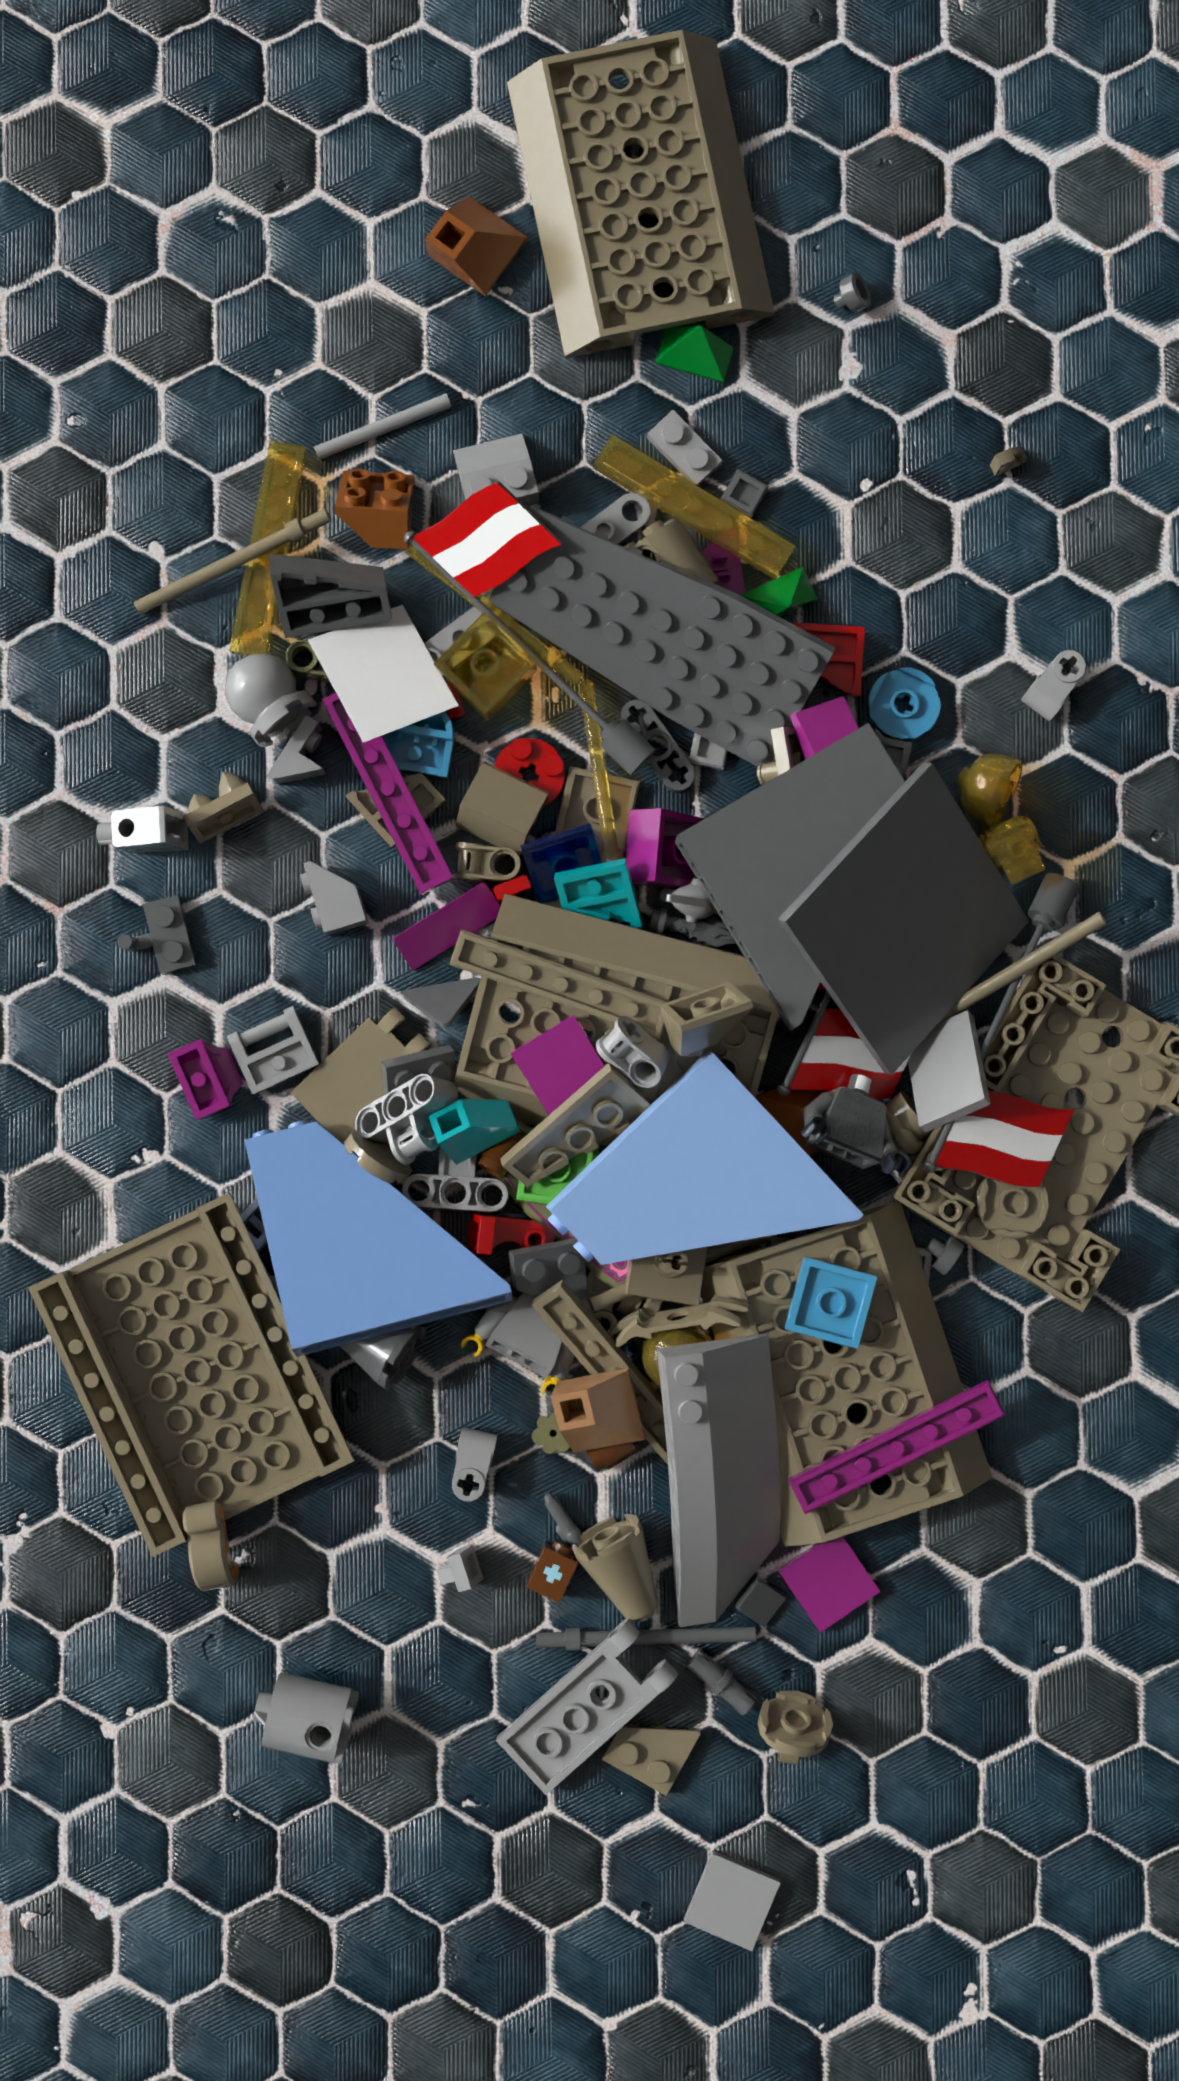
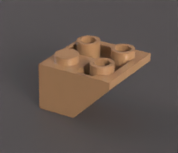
(598, 1410)

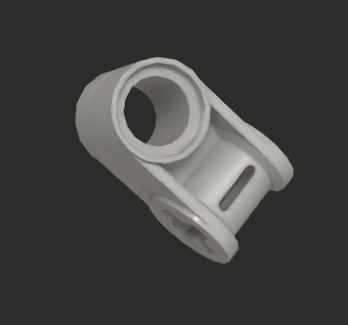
(1052, 687)
(633, 1051)
(473, 1457)

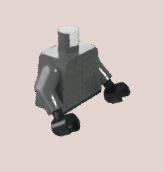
(853, 1127)

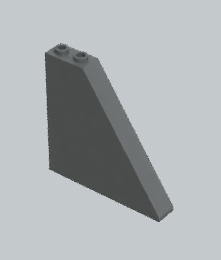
(776, 842)

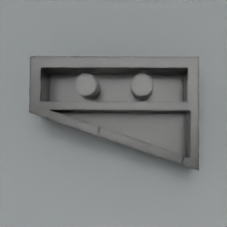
(327, 594)

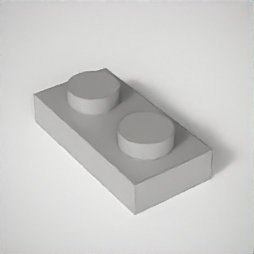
(684, 448)

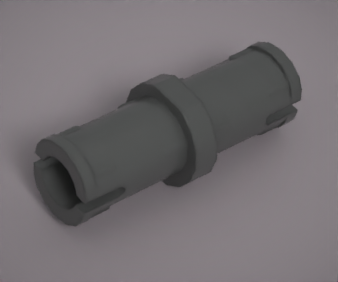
(721, 1682)

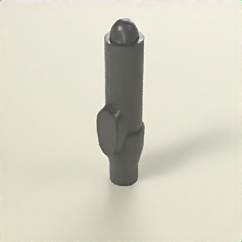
(565, 1526)

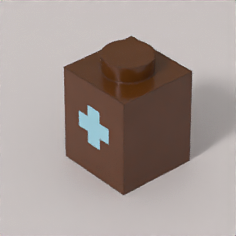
(552, 1570)

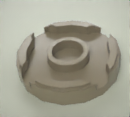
(377, 1159)
(1010, 1209)

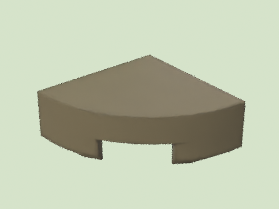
(1008, 460)

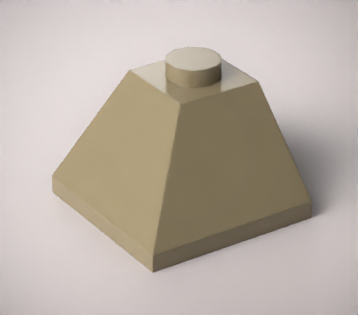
(704, 1017)

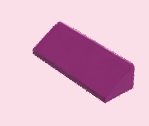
(442, 928)

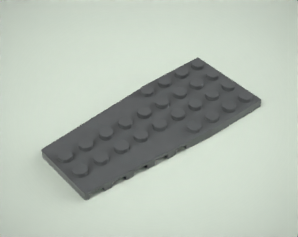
(668, 637)

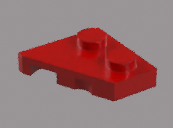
(846, 662)

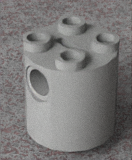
(307, 1717)

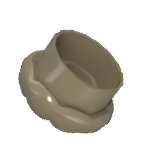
(904, 1124)

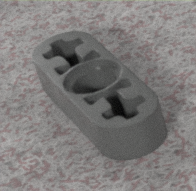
(679, 763)

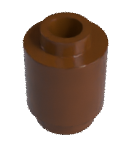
(612, 1455)

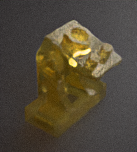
(1014, 847)

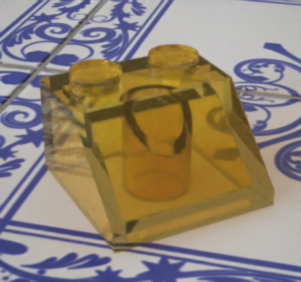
(486, 666)

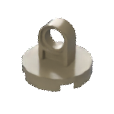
(794, 1725)

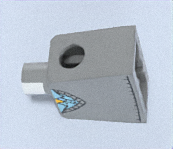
(145, 830)

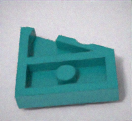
(600, 891)

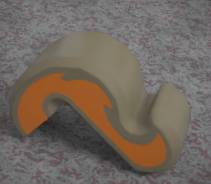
(209, 1546)

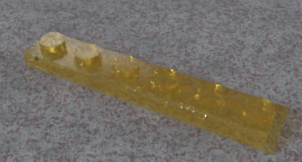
(694, 507)
(274, 508)

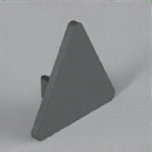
(444, 1000)

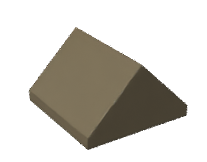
(500, 808)

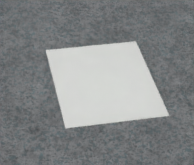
(383, 674)

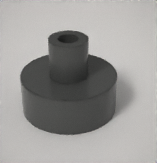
(853, 293)
(945, 1254)

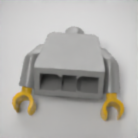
(524, 1337)

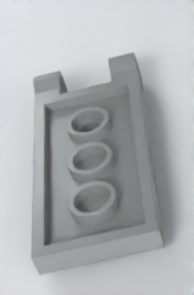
(570, 1717)

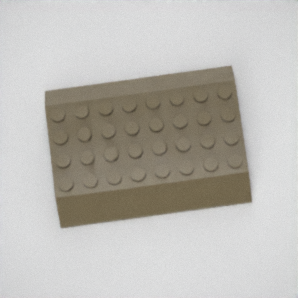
(190, 1372)

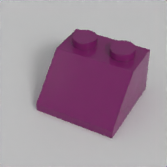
(652, 849)

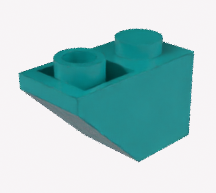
(472, 1126)

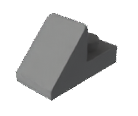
(292, 763)

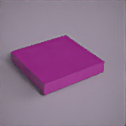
(558, 1062)
(828, 1581)

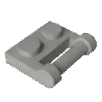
(277, 1061)

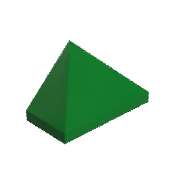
(695, 352)
(784, 593)

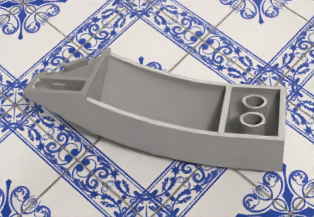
(719, 1469)

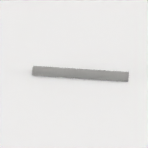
(382, 426)

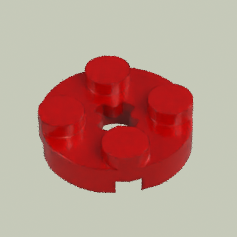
(535, 753)

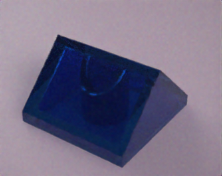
(556, 854)

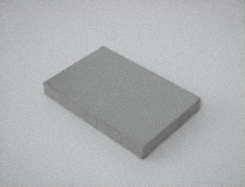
(948, 1073)

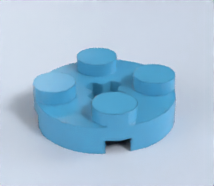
(923, 698)

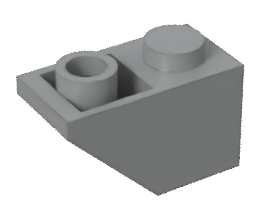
(336, 900)

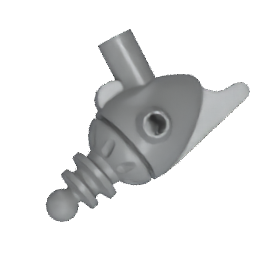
(690, 901)

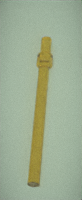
(549, 655)
(600, 777)

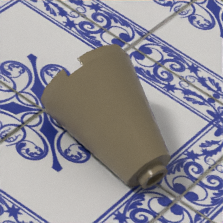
(620, 1565)

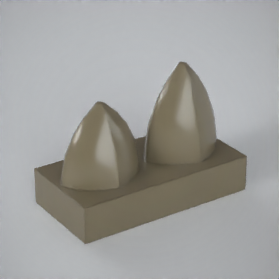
(235, 804)

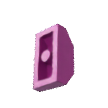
(206, 1077)

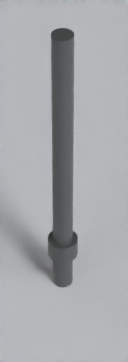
(574, 1639)

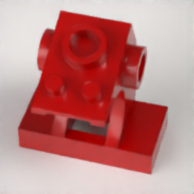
(490, 1230)

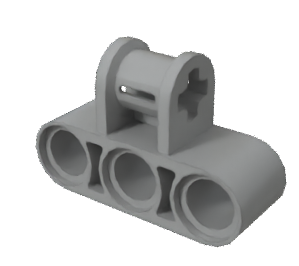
(404, 1114)
(451, 1174)

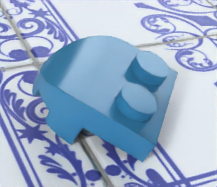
(423, 746)

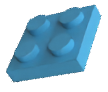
(830, 1302)

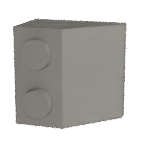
(498, 461)

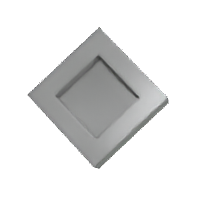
(461, 1569)

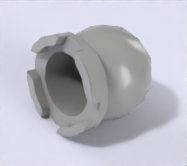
(265, 694)

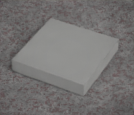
(732, 1900)

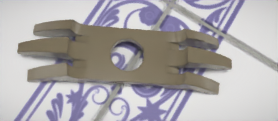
(645, 1323)

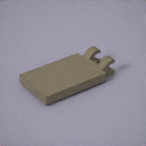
(353, 1074)

